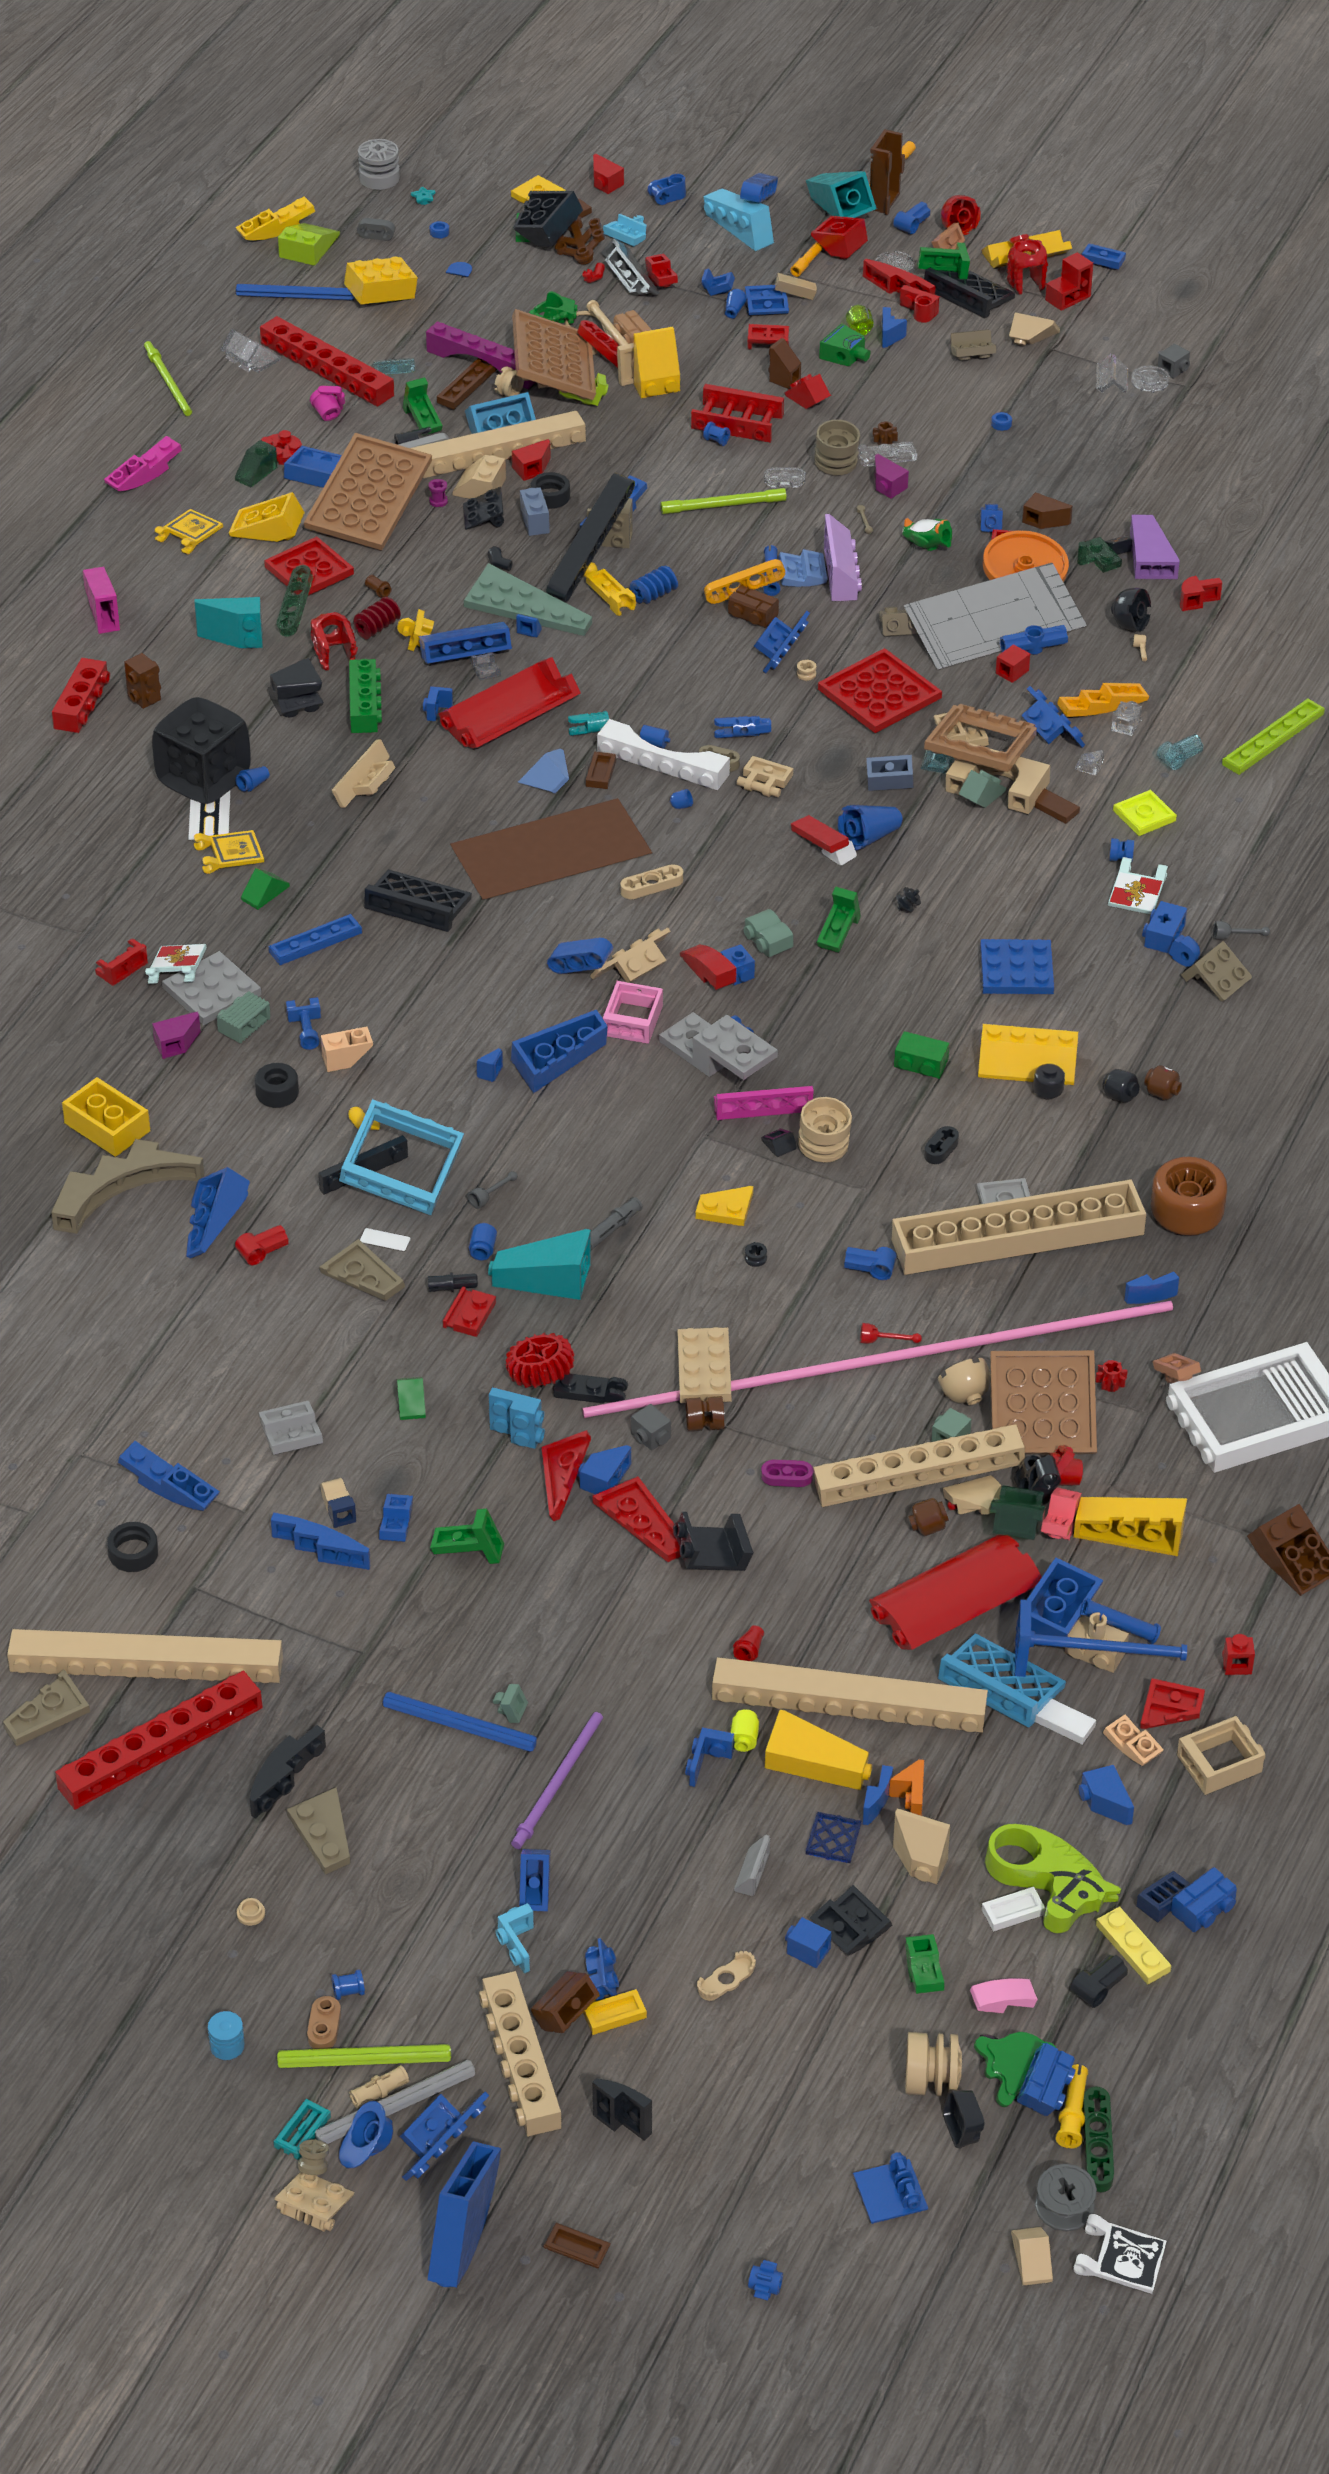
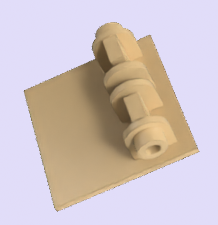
(314, 2199)

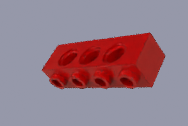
(80, 695)

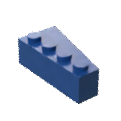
(558, 1048)

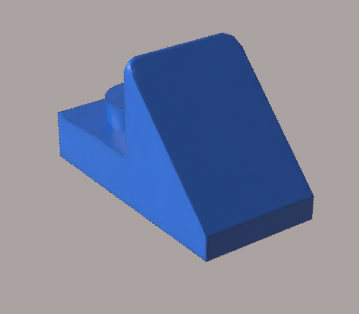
(892, 328)

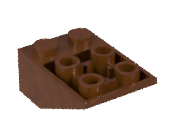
(1293, 1549)

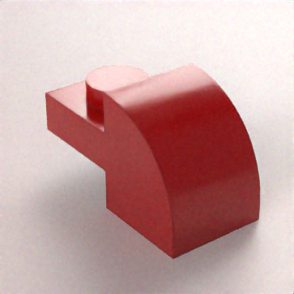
(660, 270)
(1196, 592)

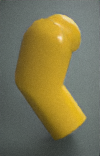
(357, 1115)

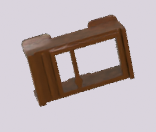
(886, 169)

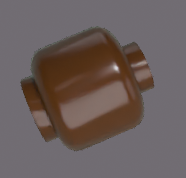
(1163, 1082)
(928, 1517)

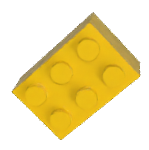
(380, 280)
(106, 1116)

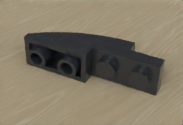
(278, 1771)

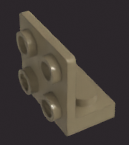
(622, 530)
(1220, 971)

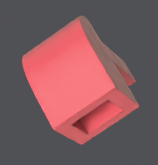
(1061, 1514)

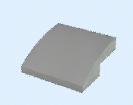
(290, 1427)

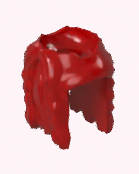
(1018, 261)
(341, 635)

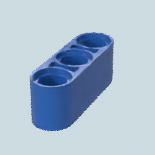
(580, 955)

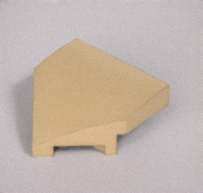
(973, 1494)

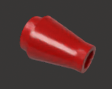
(748, 1645)

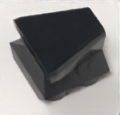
(296, 689)

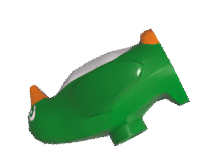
(928, 533)

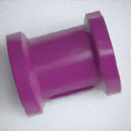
(438, 495)

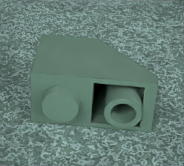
(982, 788)

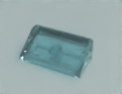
(395, 366)
(935, 762)

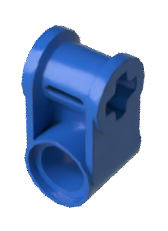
(671, 189)

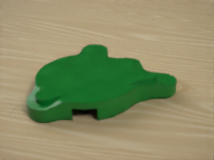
(1008, 2061)

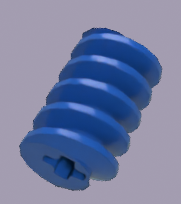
(654, 584)

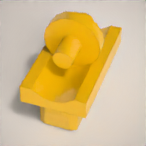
(415, 628)

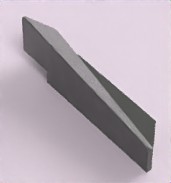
(628, 269)

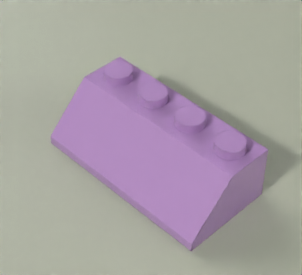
(841, 561)

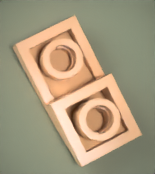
(1131, 1741)

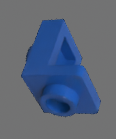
(718, 284)
(991, 517)
(437, 698)

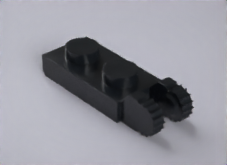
(591, 1388)

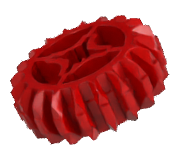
(540, 1360)

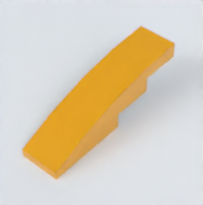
(1103, 700)

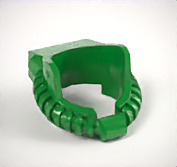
(556, 308)

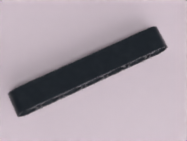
(590, 537)

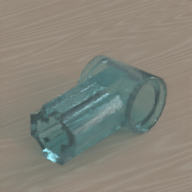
(1176, 754)

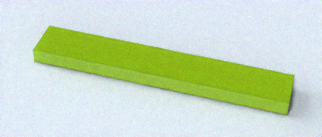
(1273, 736)

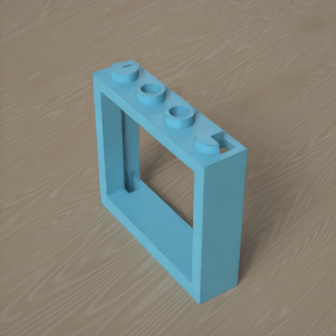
(389, 1187)

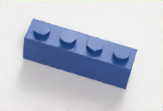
(465, 642)

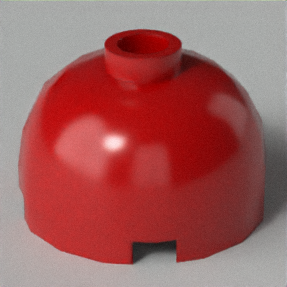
(961, 210)

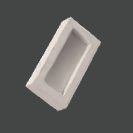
(1066, 1721)
(1013, 1909)

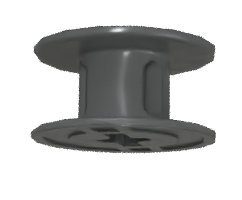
(1055, 2208)

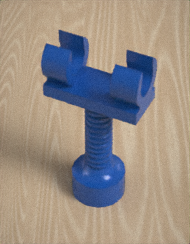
(308, 1038)

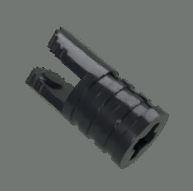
(410, 435)

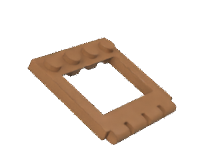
(981, 755)

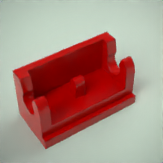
(766, 334)
(124, 964)

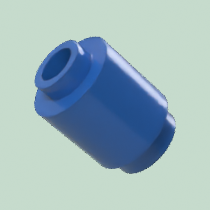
(482, 1241)

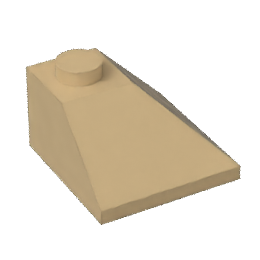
(1031, 329)
(921, 1845)

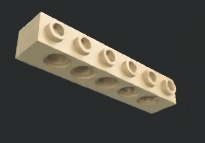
(544, 2113)

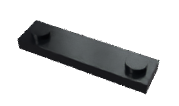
(373, 1159)

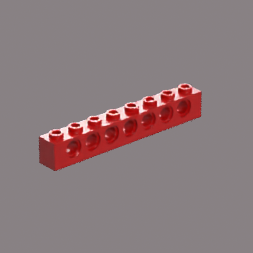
(327, 361)
(158, 1739)

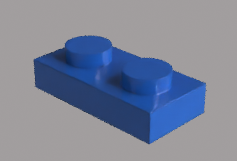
(1104, 256)

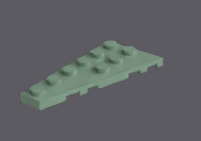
(507, 596)

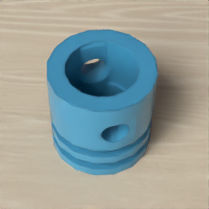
(226, 2035)

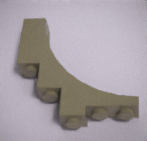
(114, 1175)

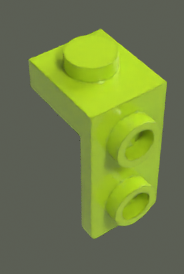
(601, 390)

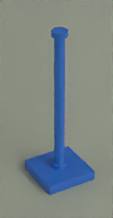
(1026, 1638)

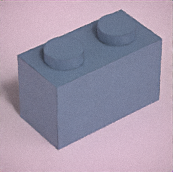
(534, 511)
(889, 772)

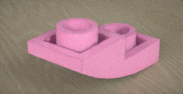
(998, 1994)

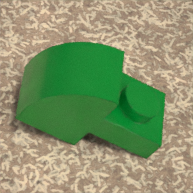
(924, 1964)

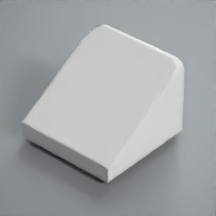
(843, 855)

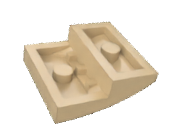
(965, 732)

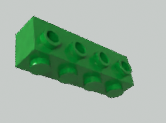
(364, 697)

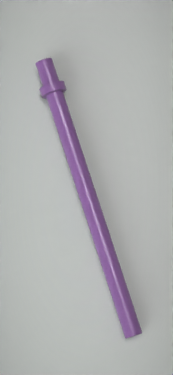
(525, 1829)

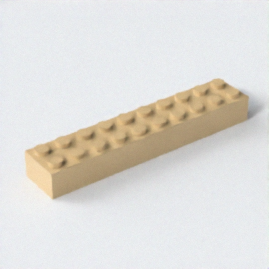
(1018, 1226)

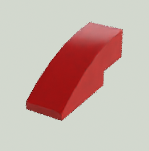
(710, 965)

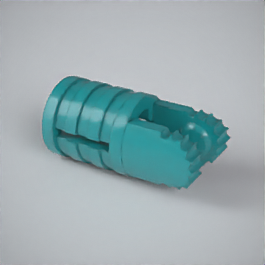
(593, 722)

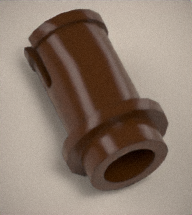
(381, 588)

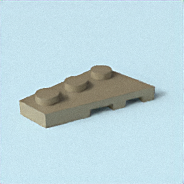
(364, 1271)
(50, 1709)
(322, 1829)

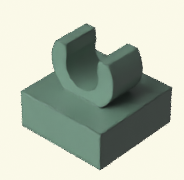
(511, 1703)

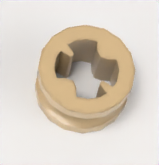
(806, 670)

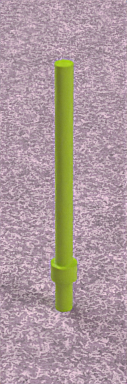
(155, 357)

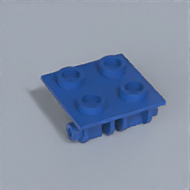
(890, 2190)

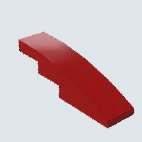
(893, 278)

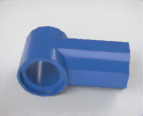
(912, 218)
(878, 1262)

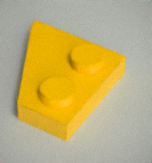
(725, 1206)

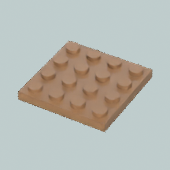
(1046, 1397)

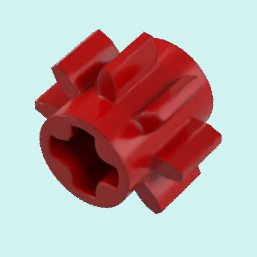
(1111, 1376)

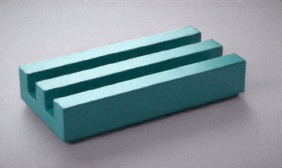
(280, 2141)

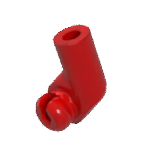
(597, 274)

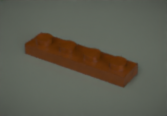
(465, 383)

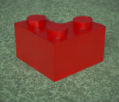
(1073, 284)

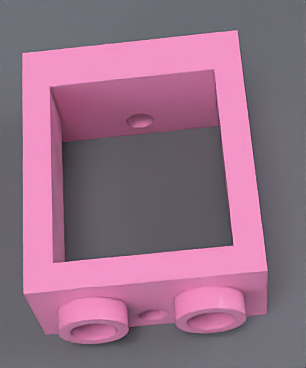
(631, 1027)

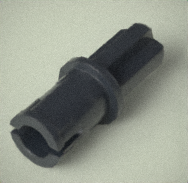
(452, 1282)

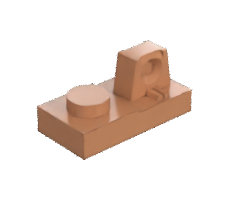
(949, 238)
(1176, 1367)

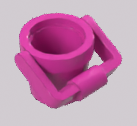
(326, 403)

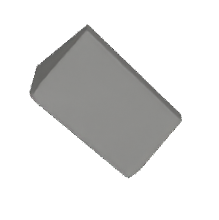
(753, 1867)

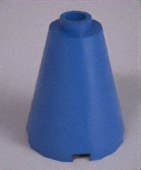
(868, 823)

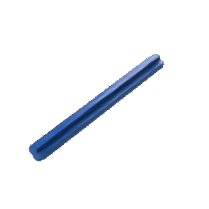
(294, 292)
(460, 1721)

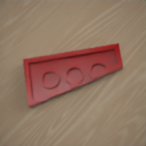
(641, 1515)

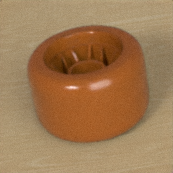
(1188, 1196)

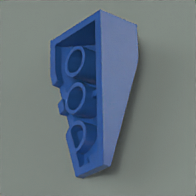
(215, 1203)

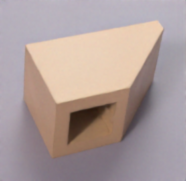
(345, 1048)

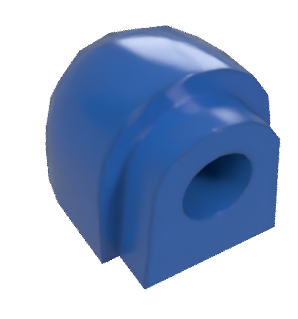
(1185, 950)

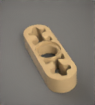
(637, 885)

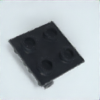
(484, 508)

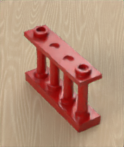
(740, 401)

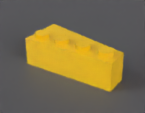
(1133, 1522)

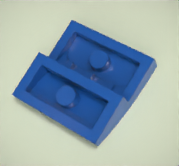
(765, 300)

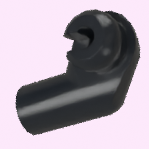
(496, 559)

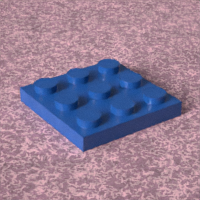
(1016, 966)

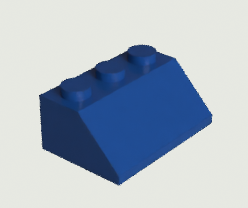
(1059, 1598)

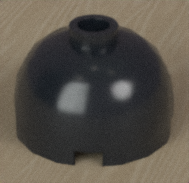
(1131, 609)

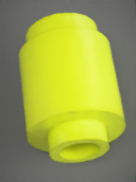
(745, 1730)

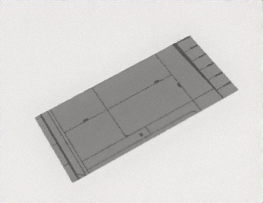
(973, 618)

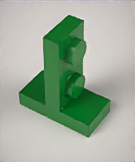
(945, 259)
(418, 403)
(842, 915)
(474, 1537)

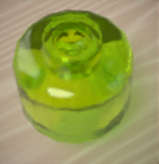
(860, 319)

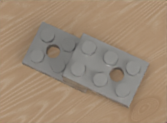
(718, 1045)

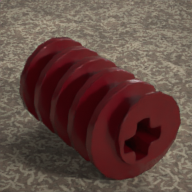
(376, 617)

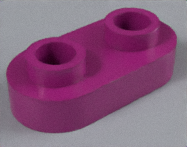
(787, 1473)

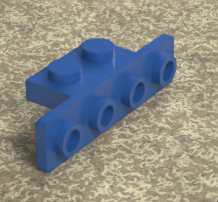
(776, 639)
(1047, 721)
(434, 2127)

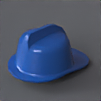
(367, 2135)

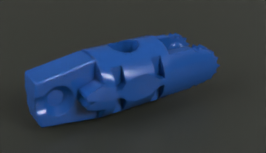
(742, 726)

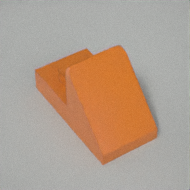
(909, 1785)

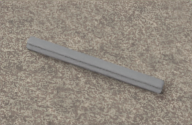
(402, 2098)

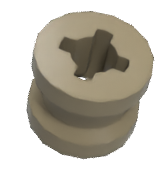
(313, 2157)

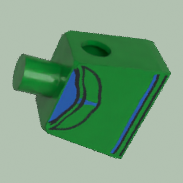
(843, 346)

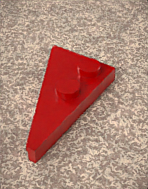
(561, 1468)

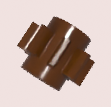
(885, 433)

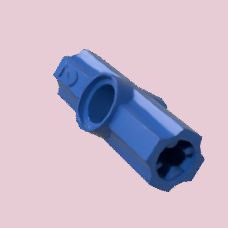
(1035, 638)

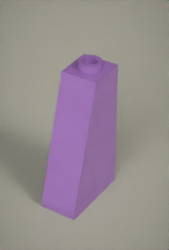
(1151, 550)

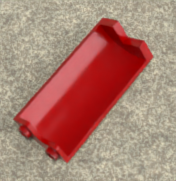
(509, 703)
(955, 1591)

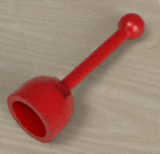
(870, 1334)

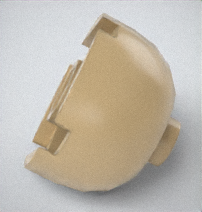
(966, 1381)

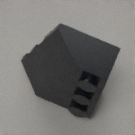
(547, 216)

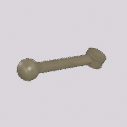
(861, 509)

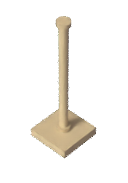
(625, 351)

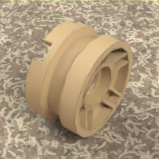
(508, 383)

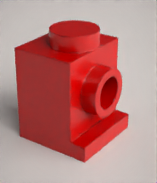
(1238, 1648)

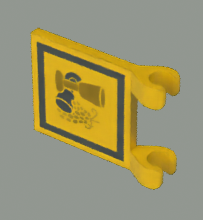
(191, 527)
(229, 850)

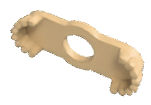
(740, 1968)

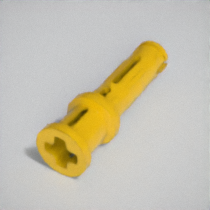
(1072, 2116)

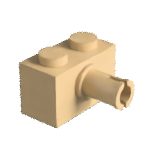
(1095, 1629)

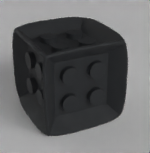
(201, 749)

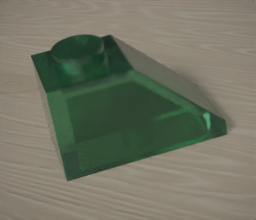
(257, 463)

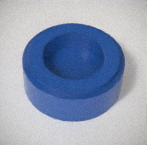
(439, 229)
(1001, 421)

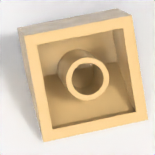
(481, 476)

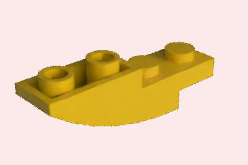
(270, 224)

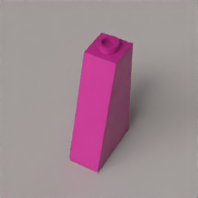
(101, 599)

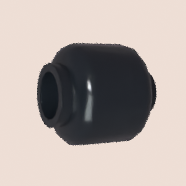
(1049, 1081)
(1121, 1085)

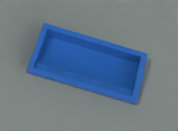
(311, 466)

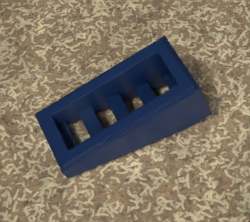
(1156, 1910)

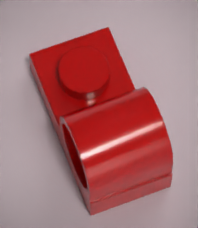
(923, 303)

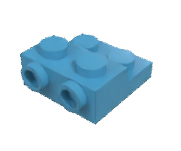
(516, 1416)

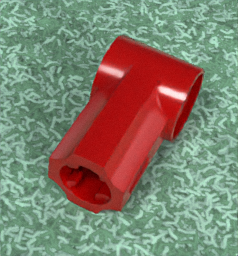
(256, 1247)

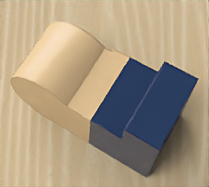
(337, 1501)

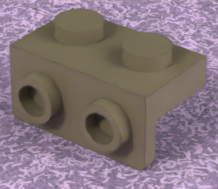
(972, 343)
(896, 622)

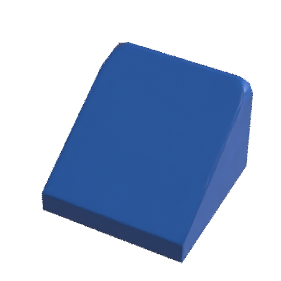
(528, 625)
(490, 1065)

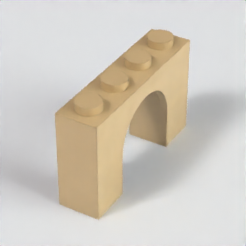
(1028, 777)

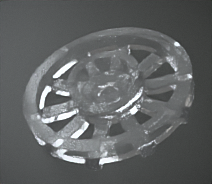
(1150, 378)

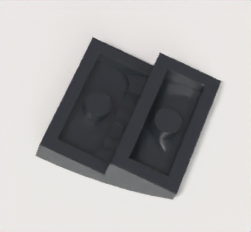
(852, 1921)
(621, 2105)

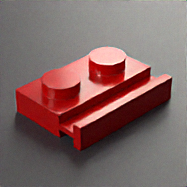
(469, 1311)

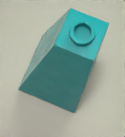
(842, 193)
(546, 1266)

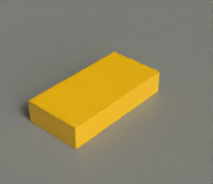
(615, 2012)

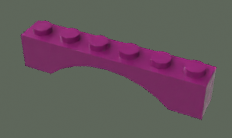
(447, 340)

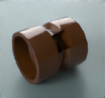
(696, 1417)

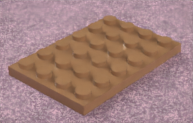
(553, 355)
(368, 491)

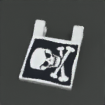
(1124, 2256)

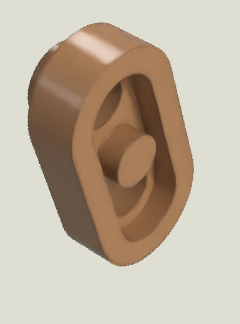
(324, 2020)

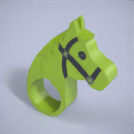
(1056, 1867)

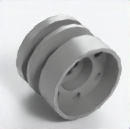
(378, 164)

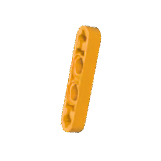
(743, 578)

